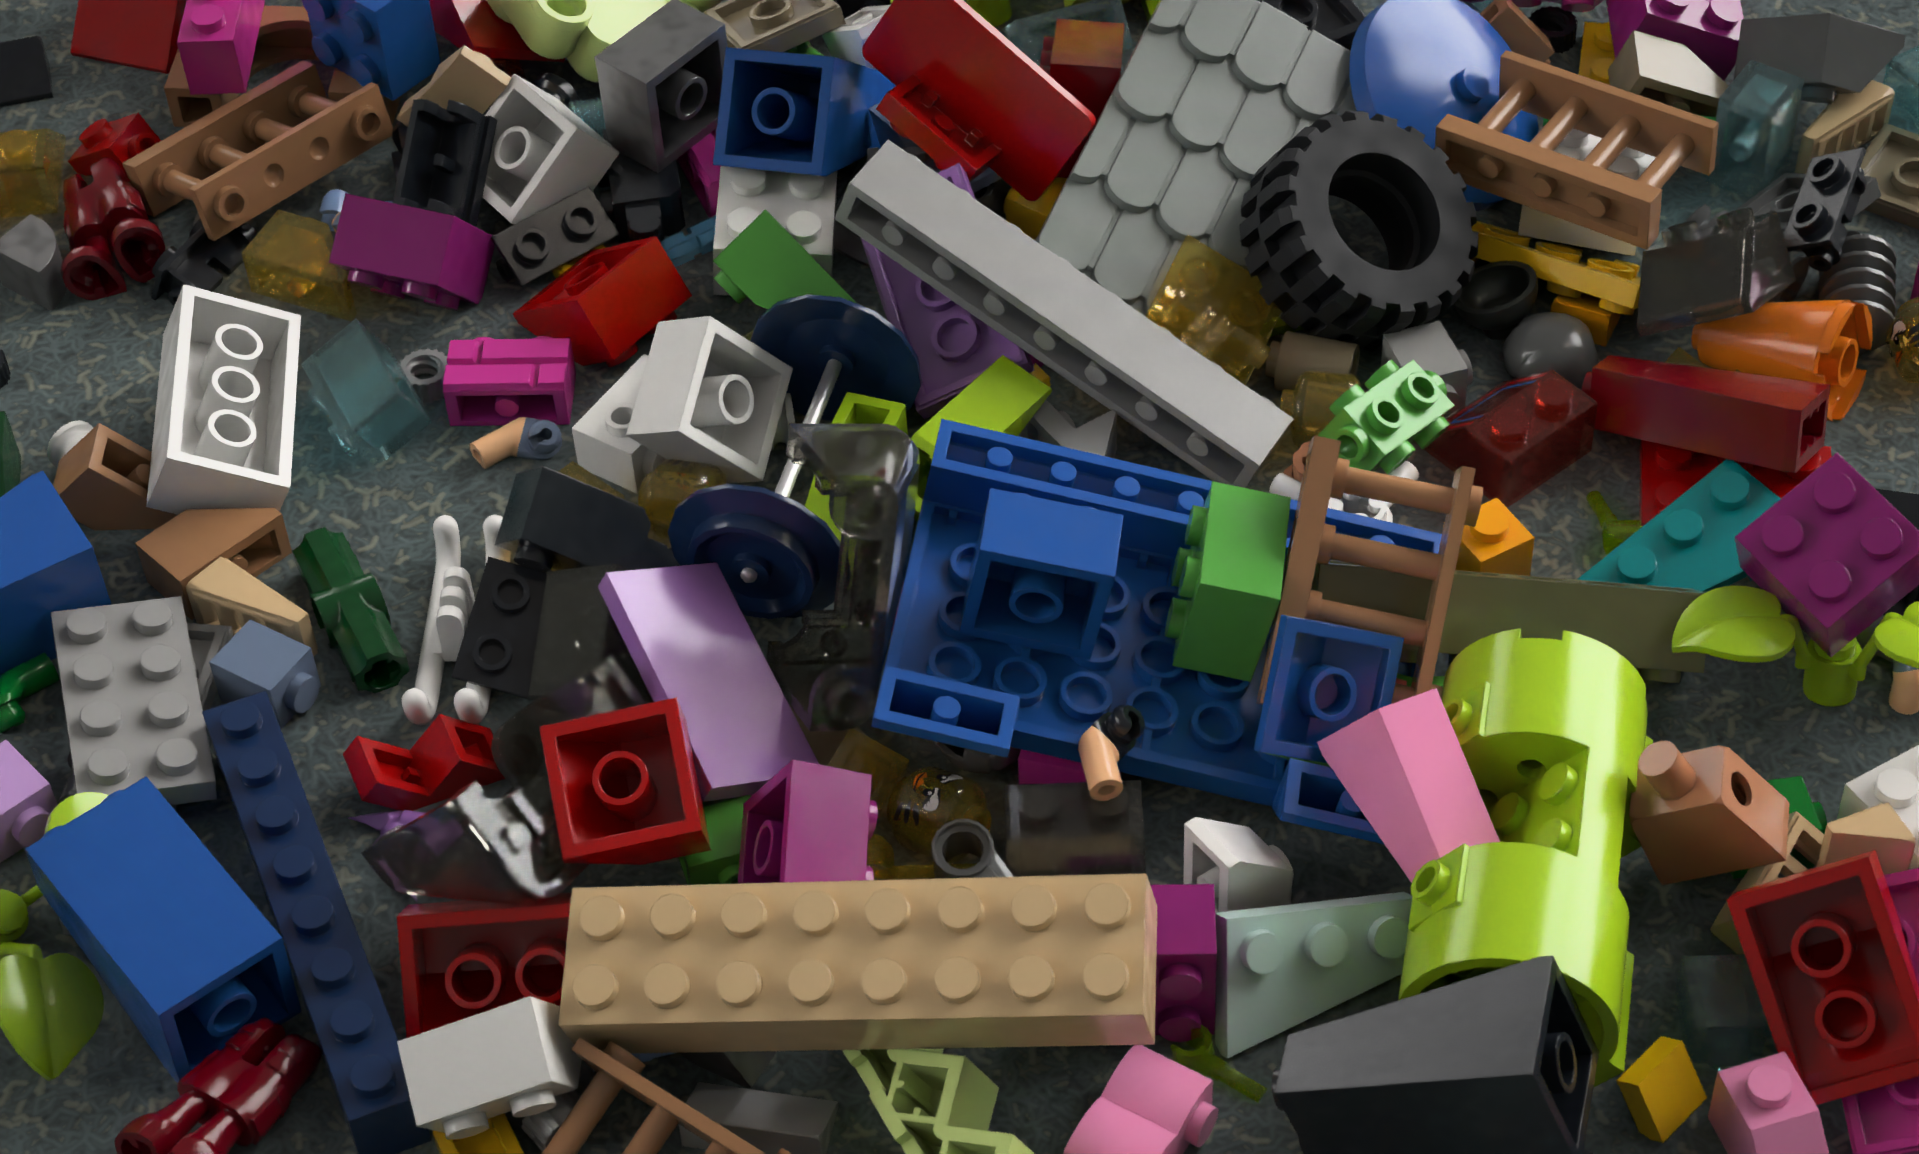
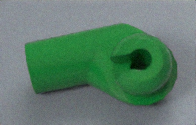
(21, 683)

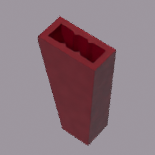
(1711, 410)

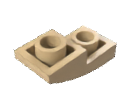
(462, 78)

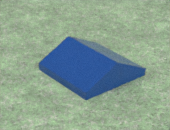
(1323, 682)

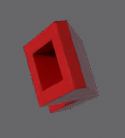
(433, 770)

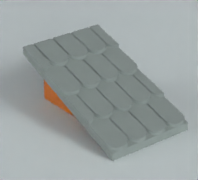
(1184, 135)

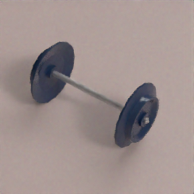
(765, 543)

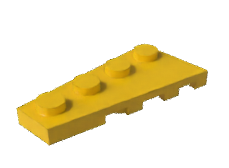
(1562, 268)

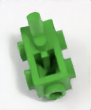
(1386, 420)

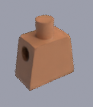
(1705, 813)

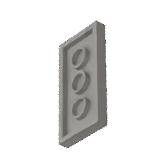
(133, 699)

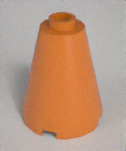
(1794, 342)

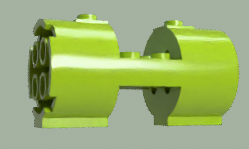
(1555, 759)

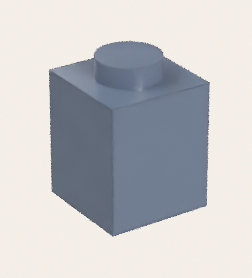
(270, 662)

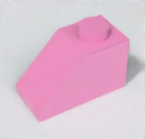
(1766, 1110)

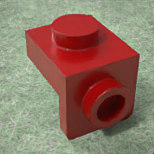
(113, 139)

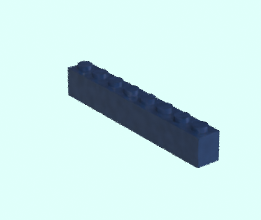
(315, 926)

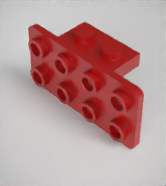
(974, 95)

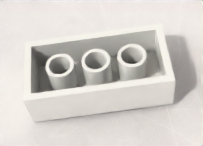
(224, 405)

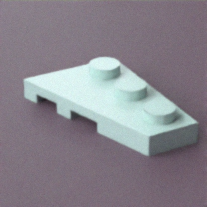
(1301, 961)

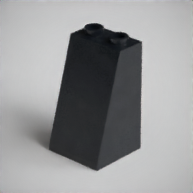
(1447, 1071)

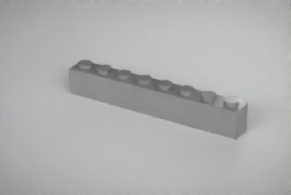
(1061, 317)

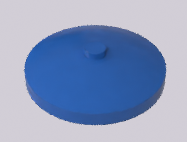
(1431, 62)

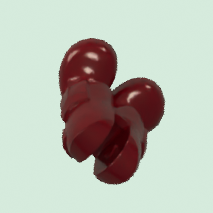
(104, 220)
(231, 1093)

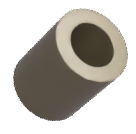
(1308, 352)

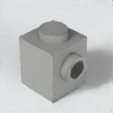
(1433, 352)

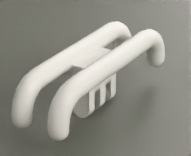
(446, 625)

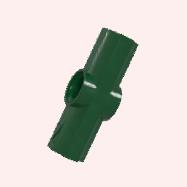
(351, 610)

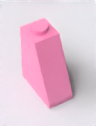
(1411, 780)

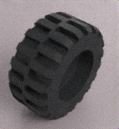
(1405, 194)

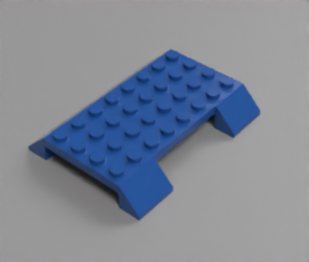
(1043, 701)

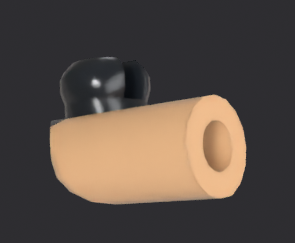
(1105, 746)

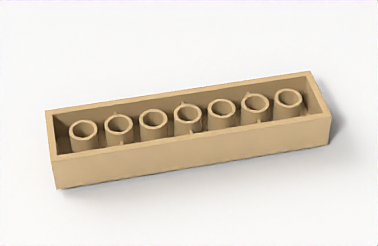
(863, 964)

